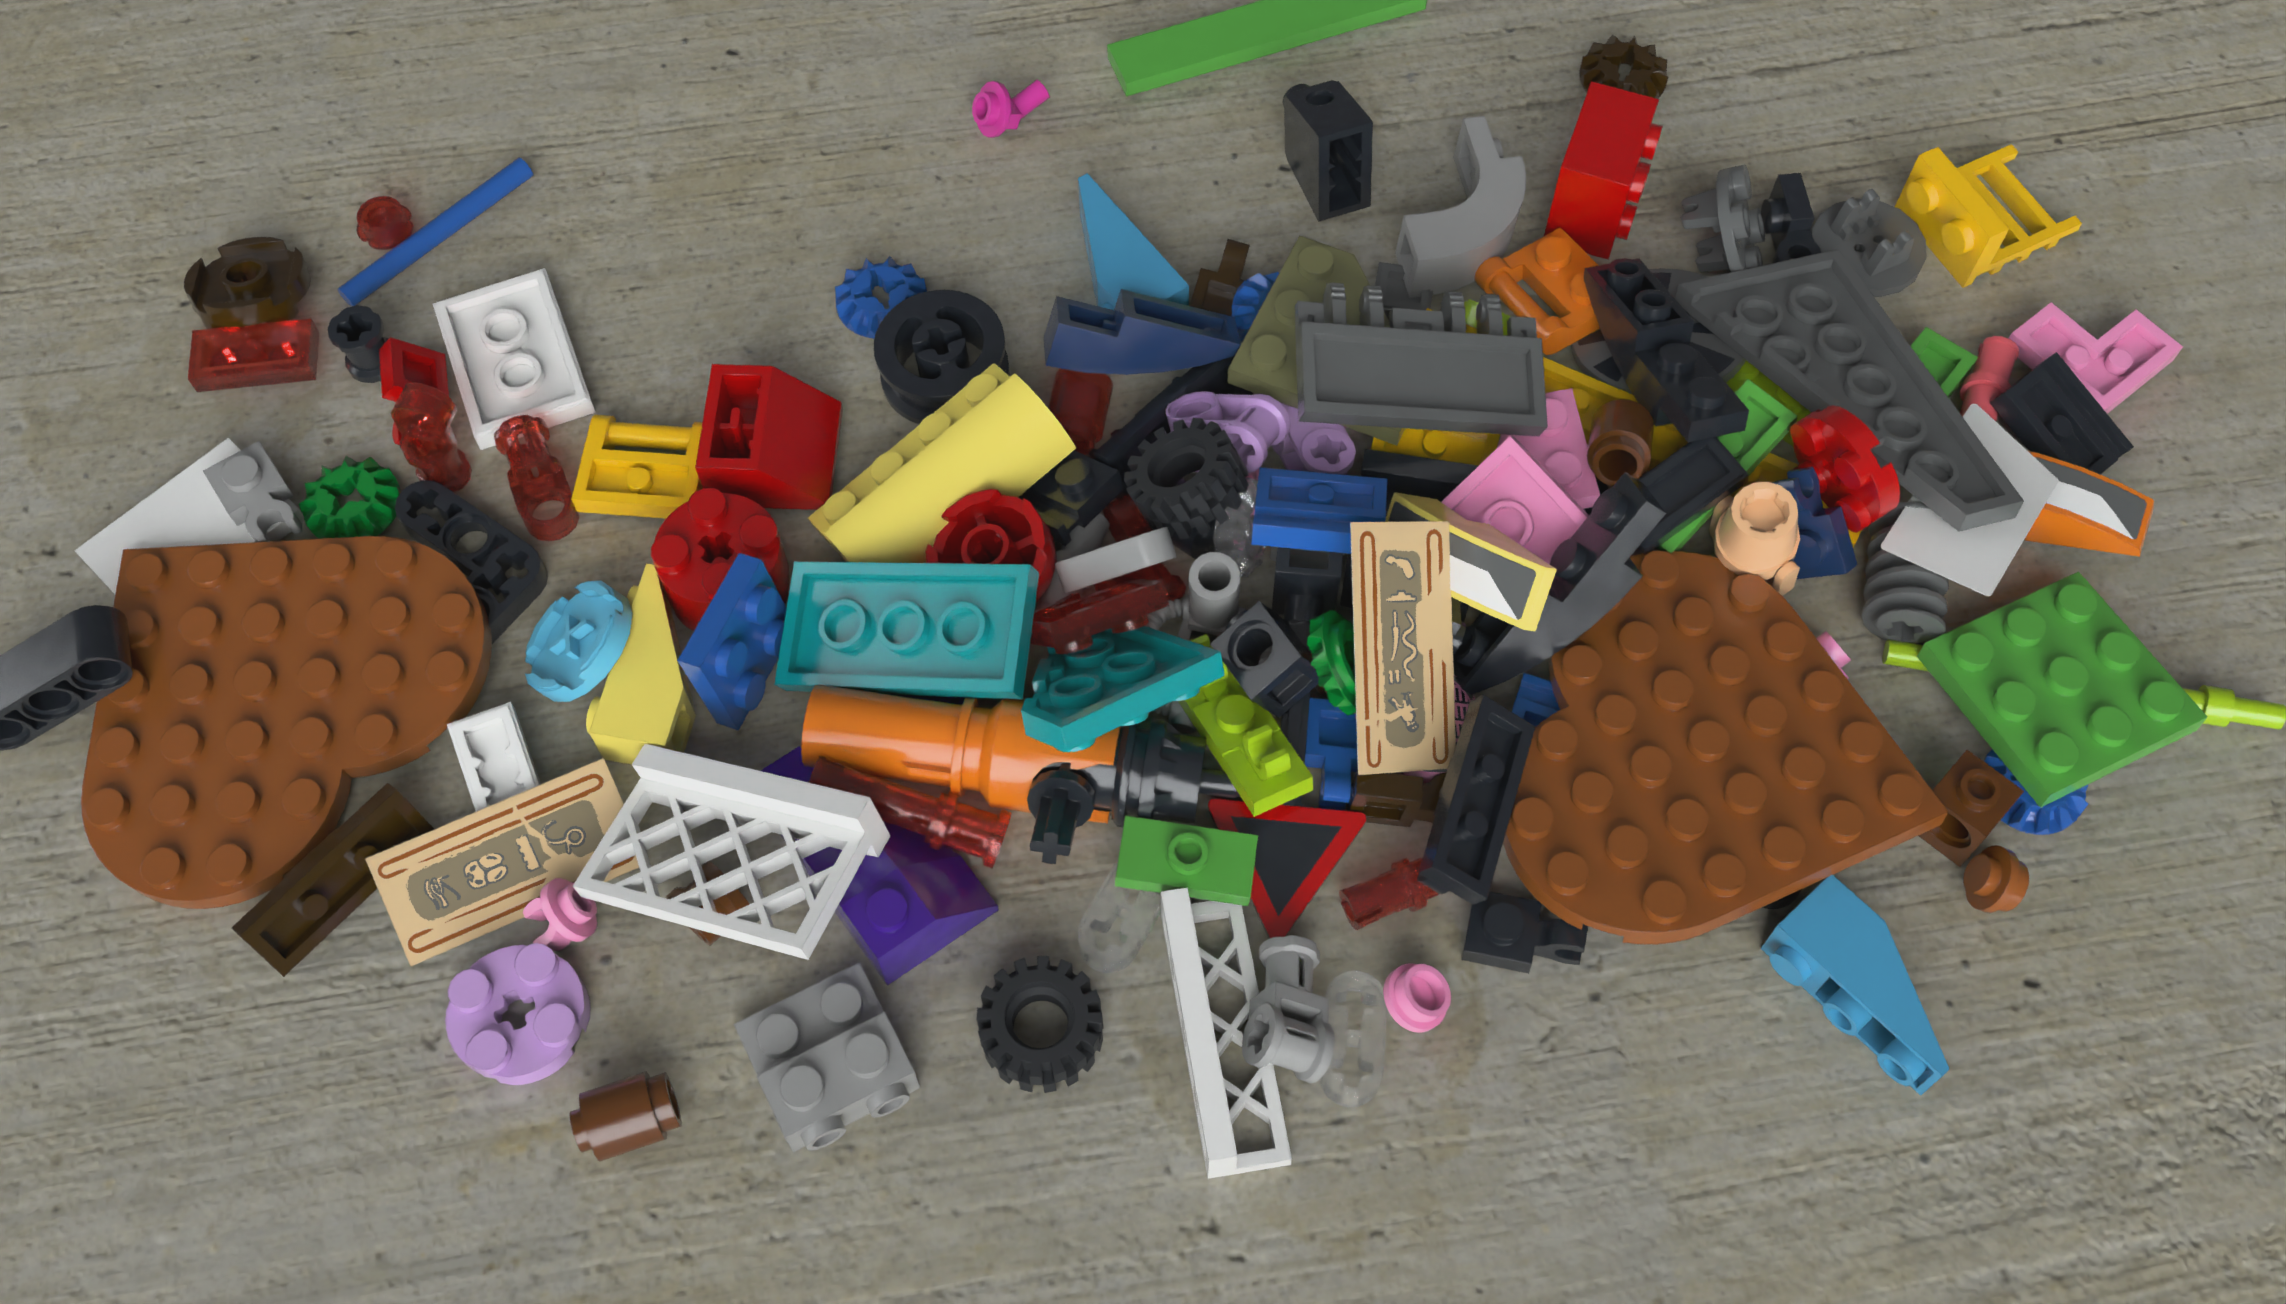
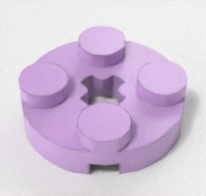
(485, 992)

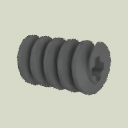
(1899, 596)

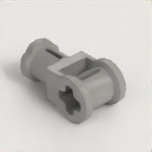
(1286, 1018)

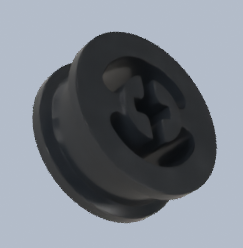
(936, 330)

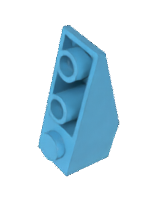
(1855, 972)

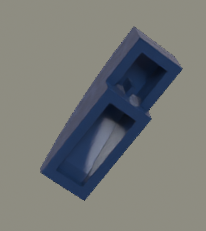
(1136, 336)

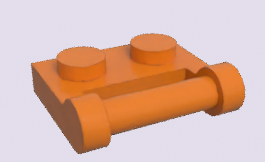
(1556, 274)

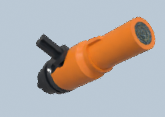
(987, 751)

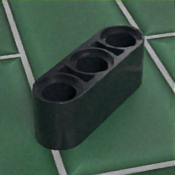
(62, 672)

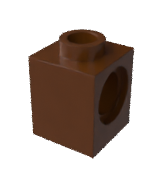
(1975, 804)

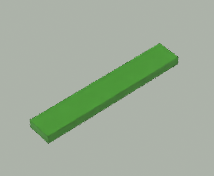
(1241, 36)

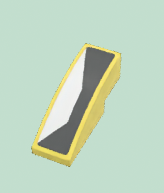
(1485, 564)

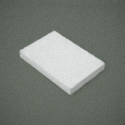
(512, 355)
(173, 516)

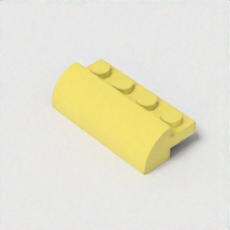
(979, 440)

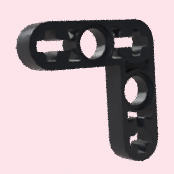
(487, 565)

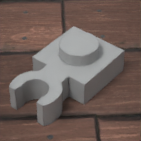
(253, 491)

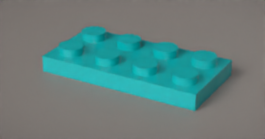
(909, 628)

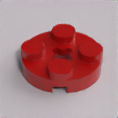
(1847, 470)

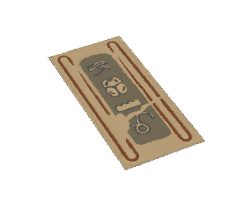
(495, 861)

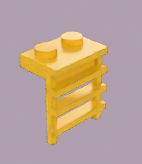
(1967, 222)

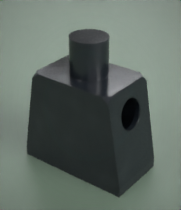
(1326, 132)

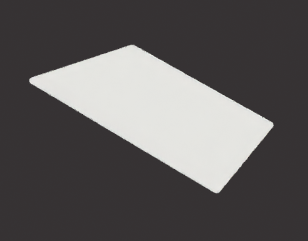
(1980, 554)

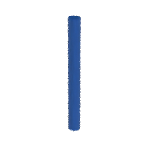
(435, 232)

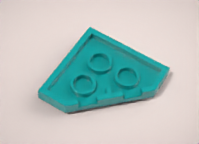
(1113, 684)

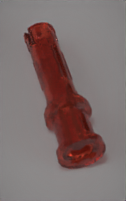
(942, 819)

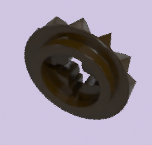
(1603, 62)

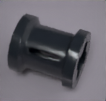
(360, 336)

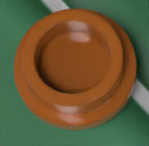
(1995, 880)

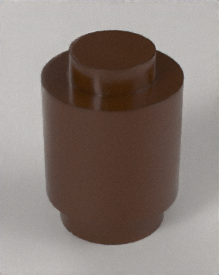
(1620, 440)
(625, 1115)

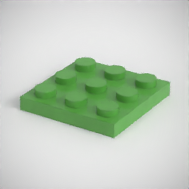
(2060, 688)

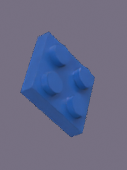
(736, 642)

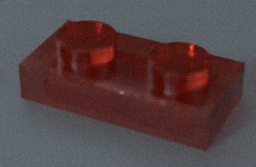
(253, 355)

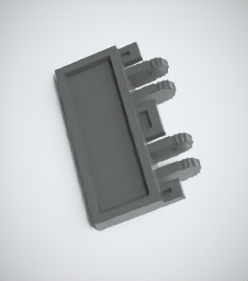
(1420, 368)

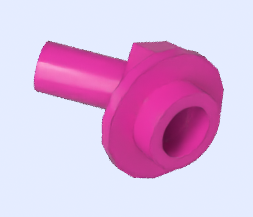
(997, 111)

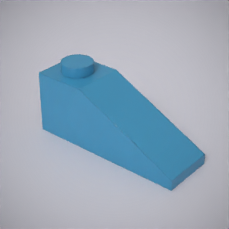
(1121, 254)

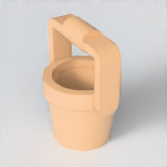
(1758, 534)

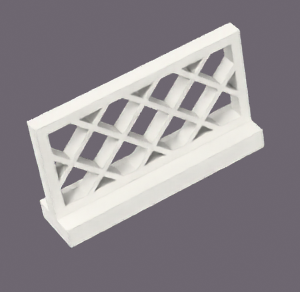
(761, 805)

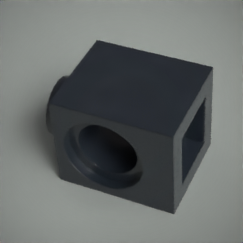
(1283, 675)

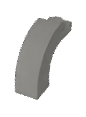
(1449, 245)

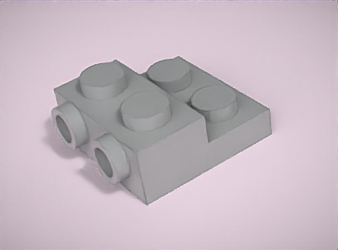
(827, 1059)

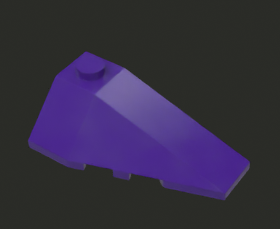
(906, 899)

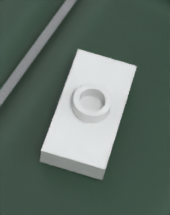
(493, 755)

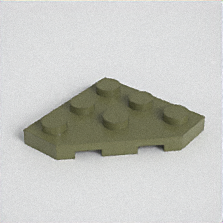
(1268, 351)

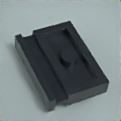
(2061, 418)
(1073, 493)

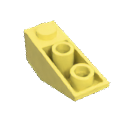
(646, 688)

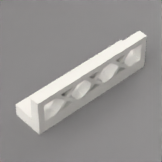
(1199, 1038)

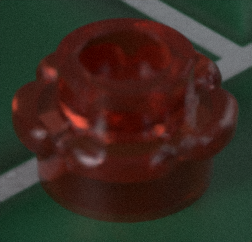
(383, 222)

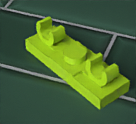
(1247, 743)

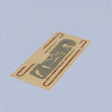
(1403, 646)

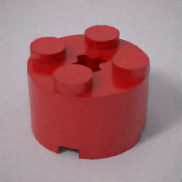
(702, 543)

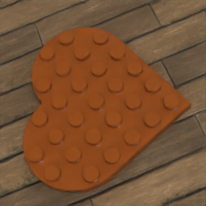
(262, 697)
(1702, 762)

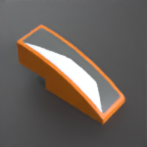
(2091, 511)

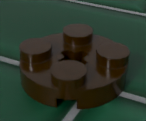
(248, 284)

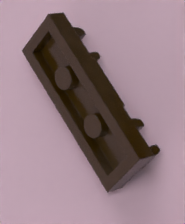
(328, 881)

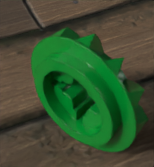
(356, 519)
(1333, 658)

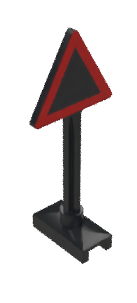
(1294, 842)

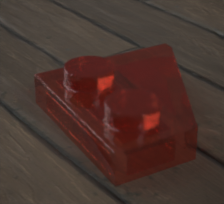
(1116, 605)

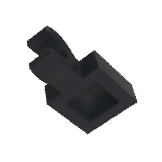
(1789, 219)
(1508, 933)

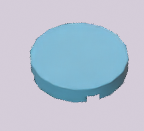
(578, 641)

